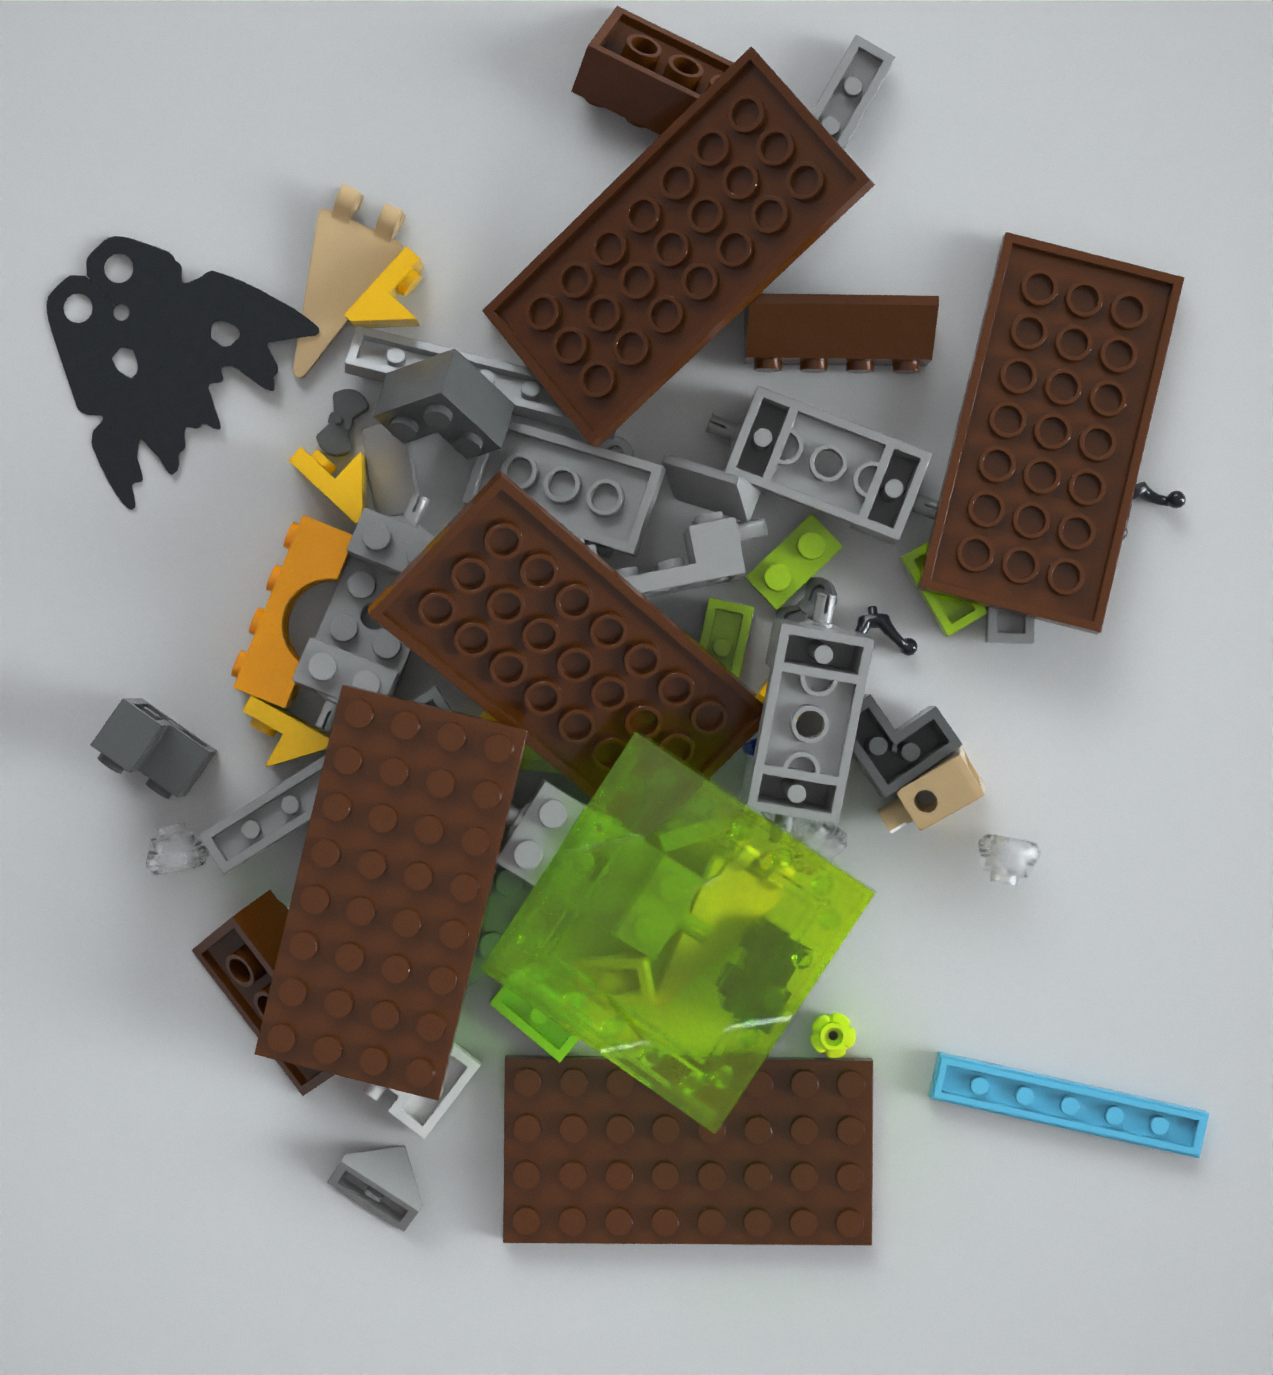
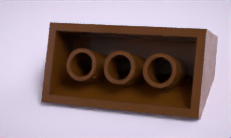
(645, 71)
(840, 331)
(242, 963)

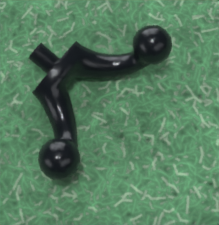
(1175, 499)
(877, 620)

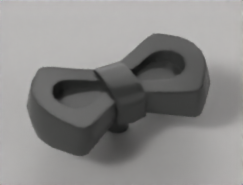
(335, 437)
(806, 606)

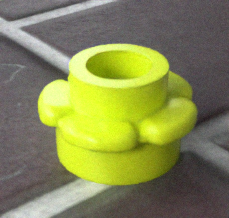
(820, 1038)

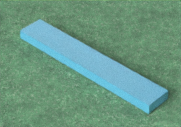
(1068, 1104)

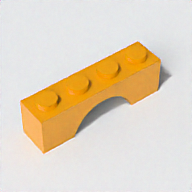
(314, 557)

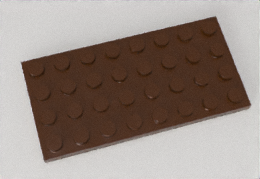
(677, 247)
(1051, 433)
(561, 643)
(391, 891)
(618, 1164)

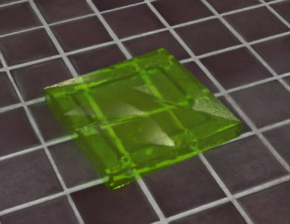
(678, 931)

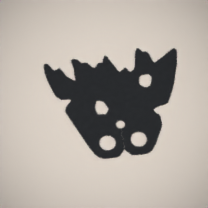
(173, 350)

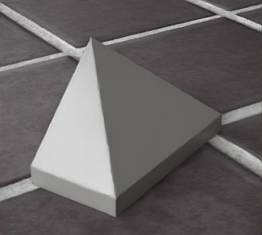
(381, 1183)

